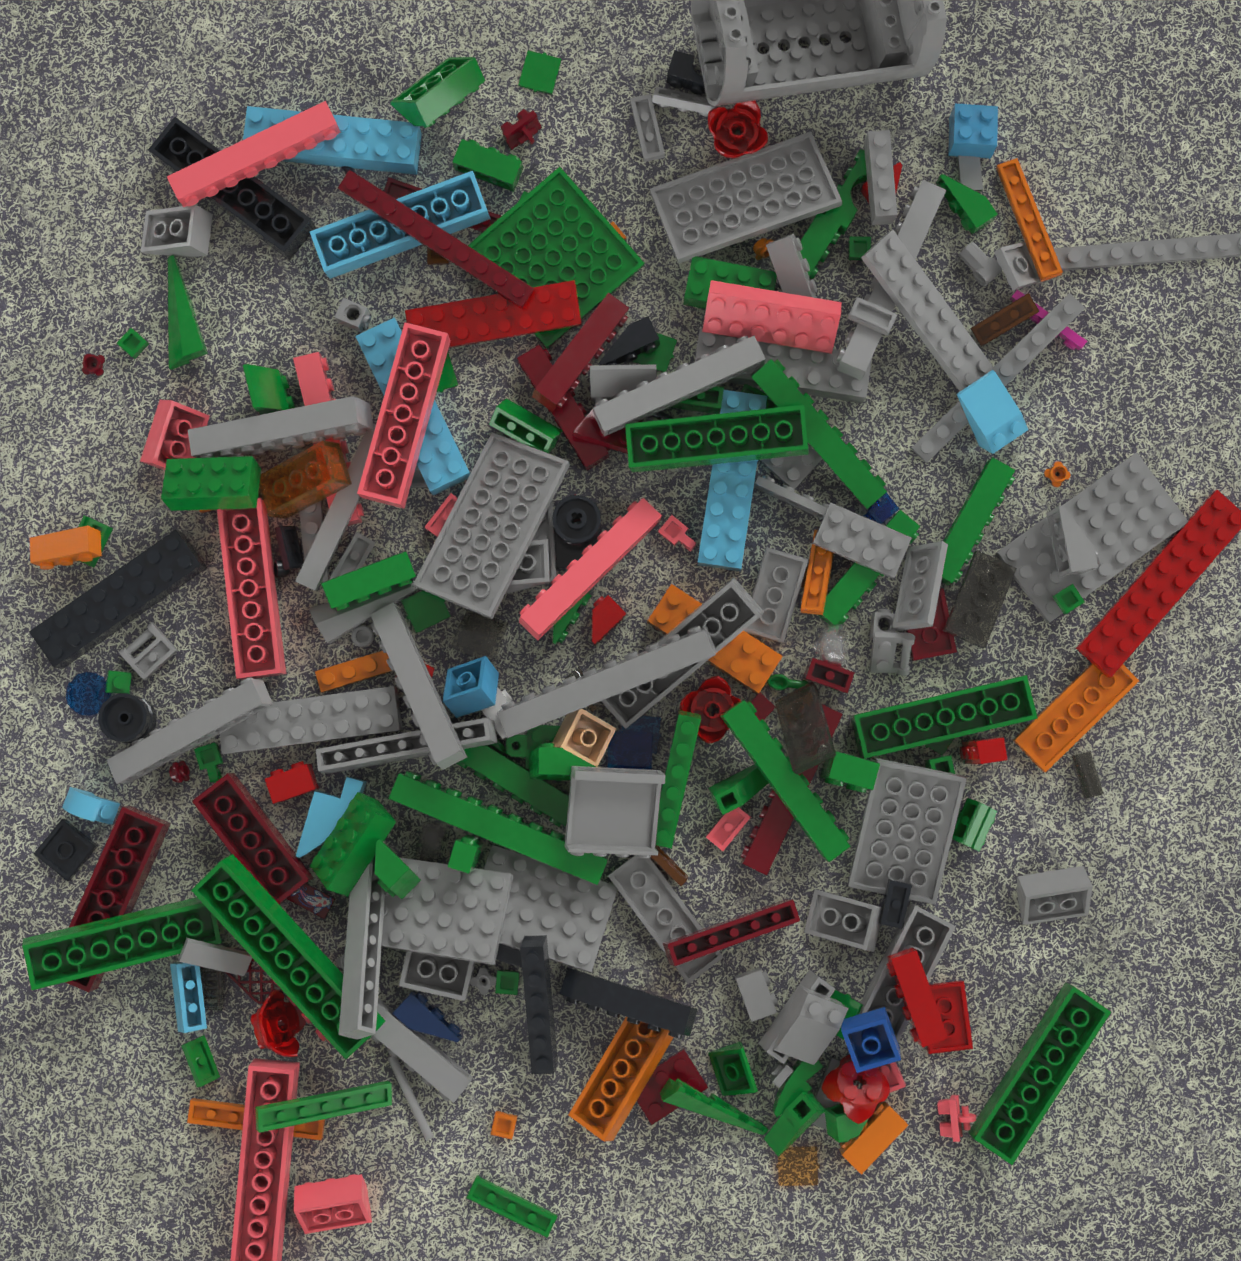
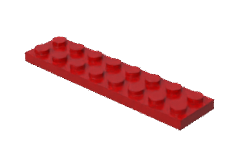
(498, 318)

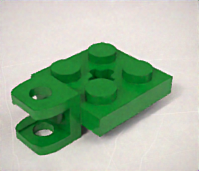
(529, 742)

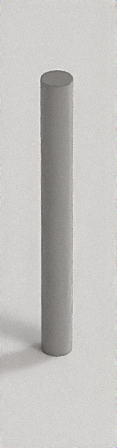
(410, 1097)

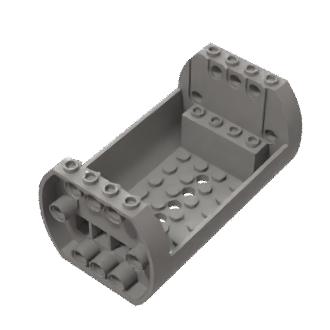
(886, 44)

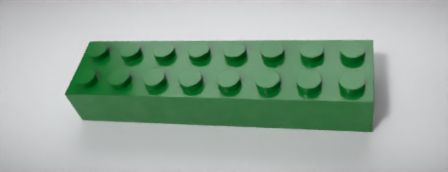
(717, 439)
(943, 717)
(117, 942)
(1039, 1073)

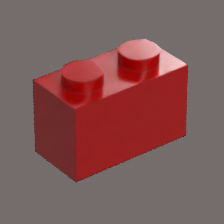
(291, 783)

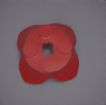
(742, 117)
(712, 691)
(277, 1025)
(857, 1103)

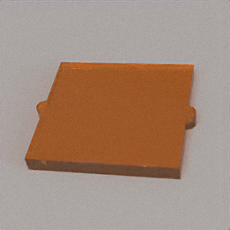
(798, 1166)

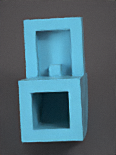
(90, 807)

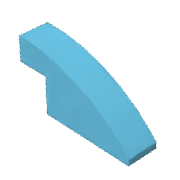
(324, 814)

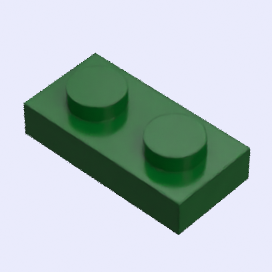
(200, 1061)

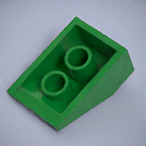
(267, 389)
(553, 763)

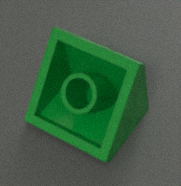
(733, 1070)

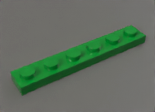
(323, 1106)

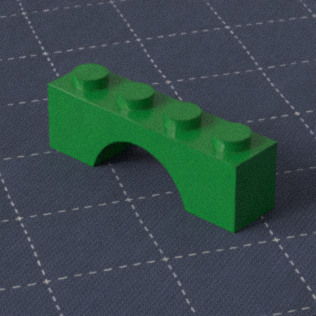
(846, 213)

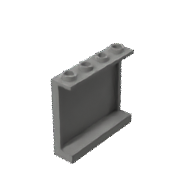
(613, 811)

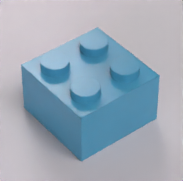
(973, 130)
(471, 687)

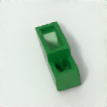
(795, 1085)

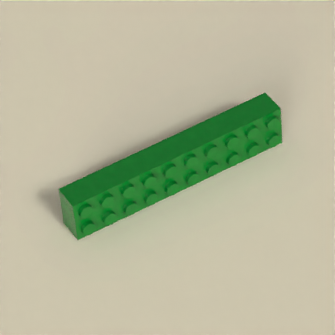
(494, 825)
(278, 947)

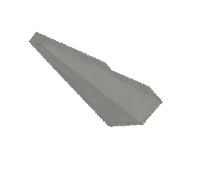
(336, 624)

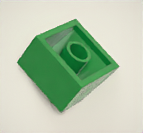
(393, 873)

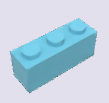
(188, 997)

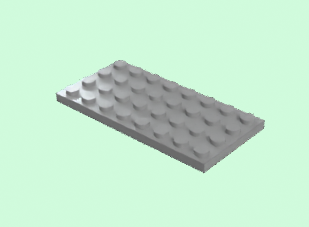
(745, 197)
(1120, 515)
(491, 525)

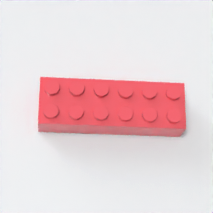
(772, 316)

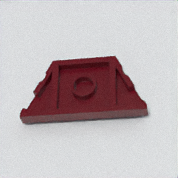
(591, 432)

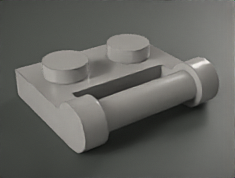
(884, 653)
(153, 656)

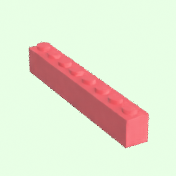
(254, 154)
(317, 389)
(589, 569)

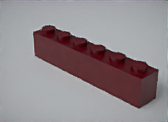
(580, 352)
(535, 366)
(731, 932)

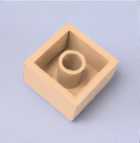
(584, 736)

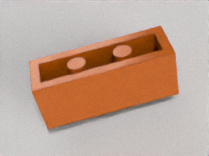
(65, 547)
(875, 1137)

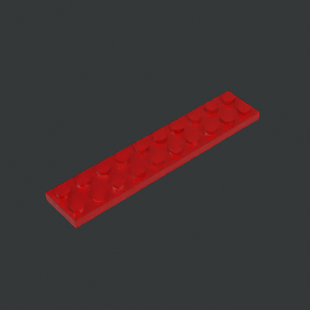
(1161, 584)

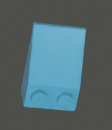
(991, 413)

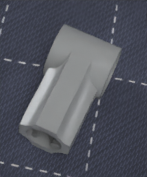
(983, 268)

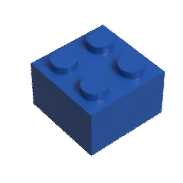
(870, 1040)

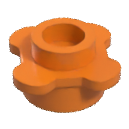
(761, 249)
(1058, 467)

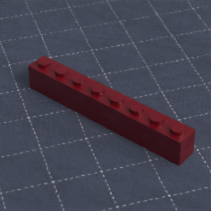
(777, 819)

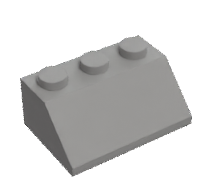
(612, 379)
(1054, 895)

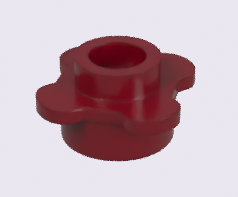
(87, 363)
(179, 772)

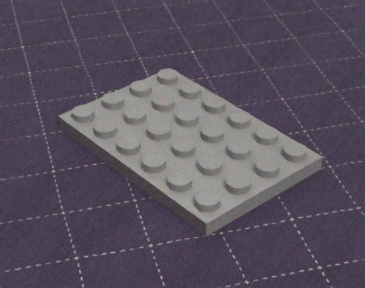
(907, 829)
(553, 905)
(448, 913)

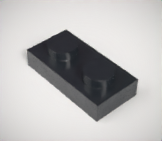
(895, 904)

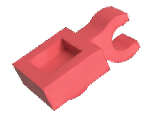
(675, 532)

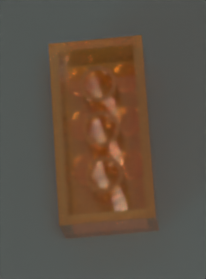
(304, 479)

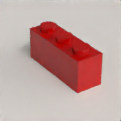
(983, 751)

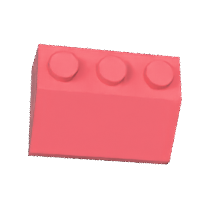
(169, 433)
(332, 1204)

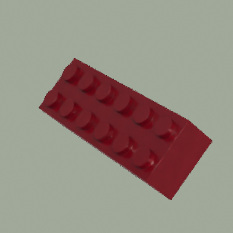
(252, 837)

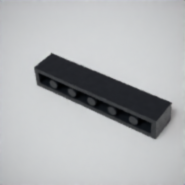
(629, 1002)
(539, 1004)

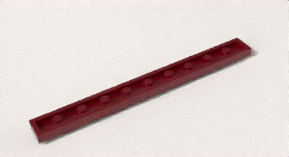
(435, 238)

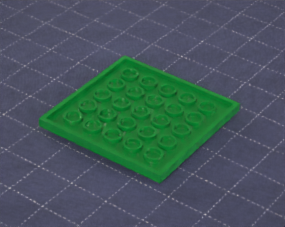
(558, 239)

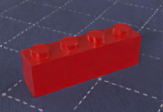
(917, 997)

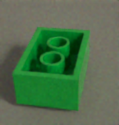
(850, 770)

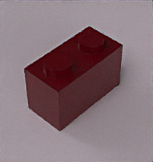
(828, 675)

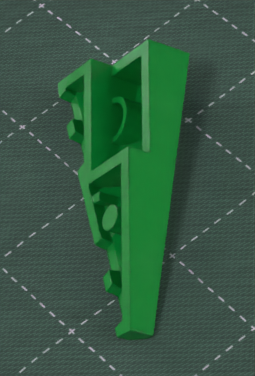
(184, 335)
(687, 1097)

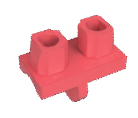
(954, 1128)

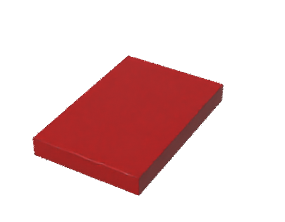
(953, 1009)

